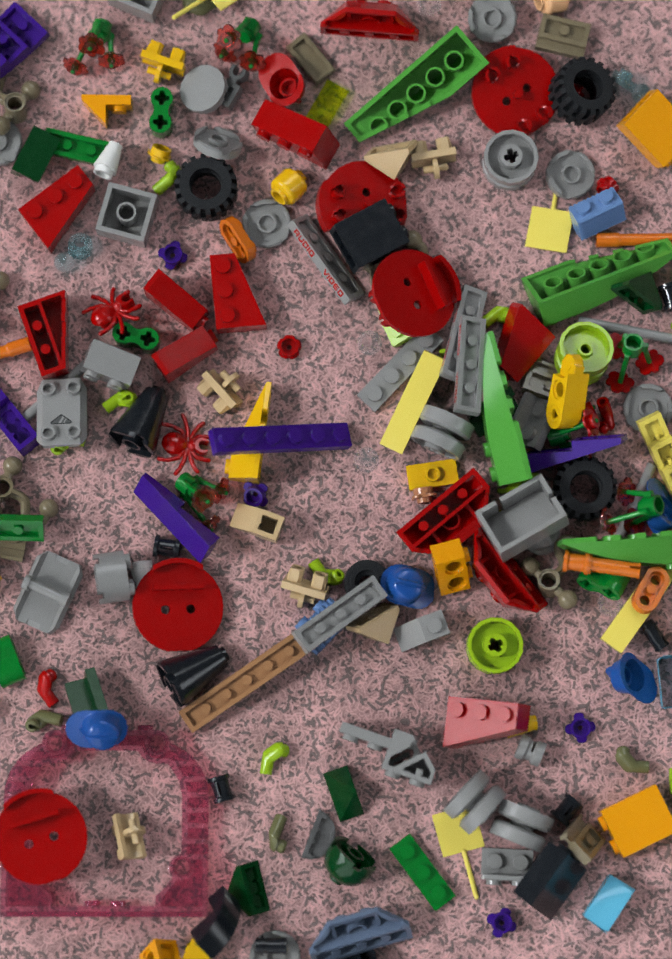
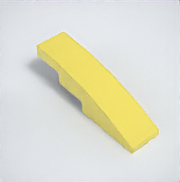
(412, 402)
(659, 444)
(627, 622)

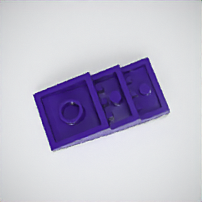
(18, 37)

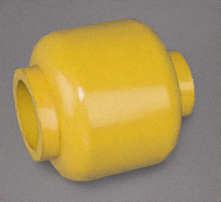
(288, 186)

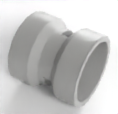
(524, 749)

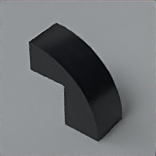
(219, 926)

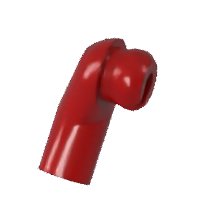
(606, 414)
(44, 687)

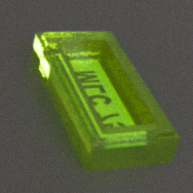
(327, 103)

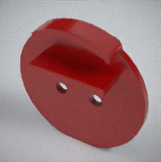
(504, 77)
(343, 196)
(431, 285)
(177, 585)
(34, 817)

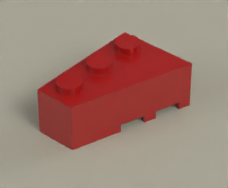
(295, 133)

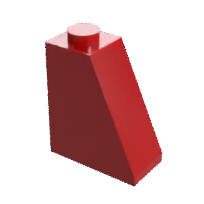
(175, 301)
(521, 341)
(185, 353)

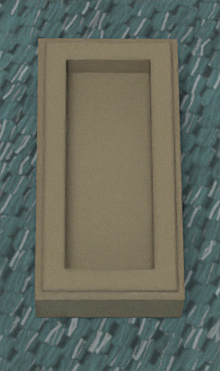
(310, 59)

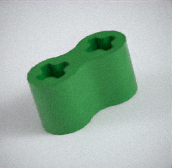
(161, 112)
(136, 338)
(608, 585)
(10, 665)

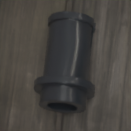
(654, 635)
(271, 945)

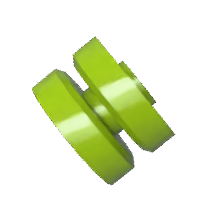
(591, 343)
(507, 638)

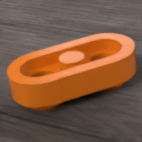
(237, 239)
(648, 591)

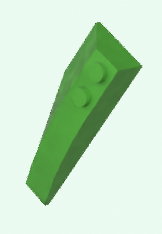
(423, 84)
(578, 287)
(502, 433)
(636, 548)

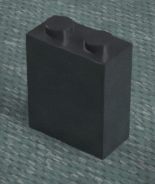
(369, 235)
(550, 879)

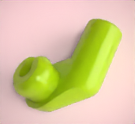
(497, 314)
(120, 399)

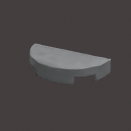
(320, 837)

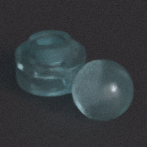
(625, 78)
(65, 261)

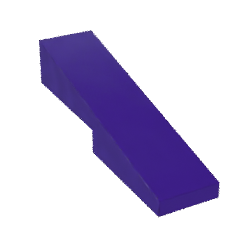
(16, 426)
(580, 447)
(169, 511)

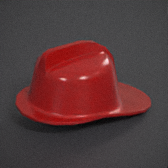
(282, 80)

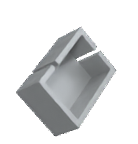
(524, 519)

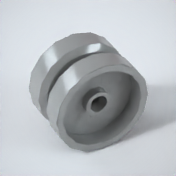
(514, 146)
(442, 432)
(478, 805)
(523, 822)

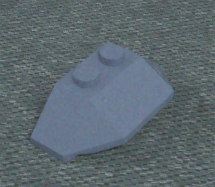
(359, 933)

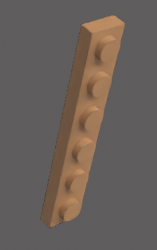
(242, 683)

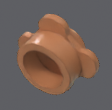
(423, 495)

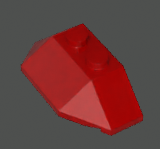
(370, 20)
(448, 516)
(505, 580)

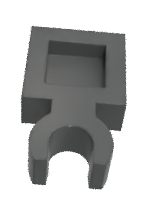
(234, 89)

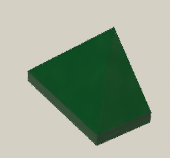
(640, 293)
(343, 793)
(249, 889)

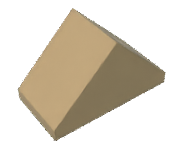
(391, 158)
(376, 623)

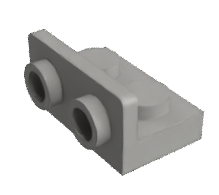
(532, 420)
(505, 864)

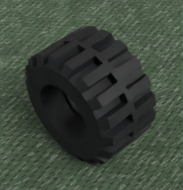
(593, 79)
(210, 207)
(597, 471)

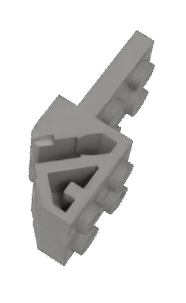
(418, 768)

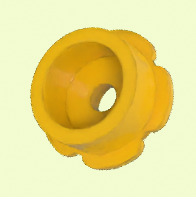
(159, 153)

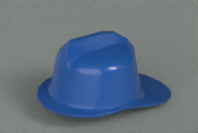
(662, 522)
(408, 586)
(633, 678)
(96, 728)

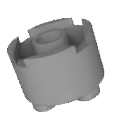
(112, 577)

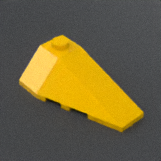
(248, 466)

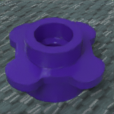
(165, 253)
(252, 500)
(581, 735)
(499, 930)

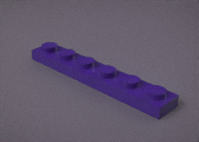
(279, 438)

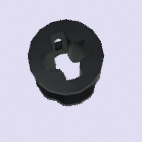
(666, 292)
(172, 551)
(221, 788)
(566, 809)

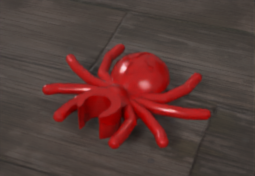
(110, 314)
(184, 445)

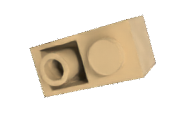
(257, 522)

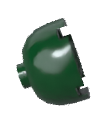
(347, 863)

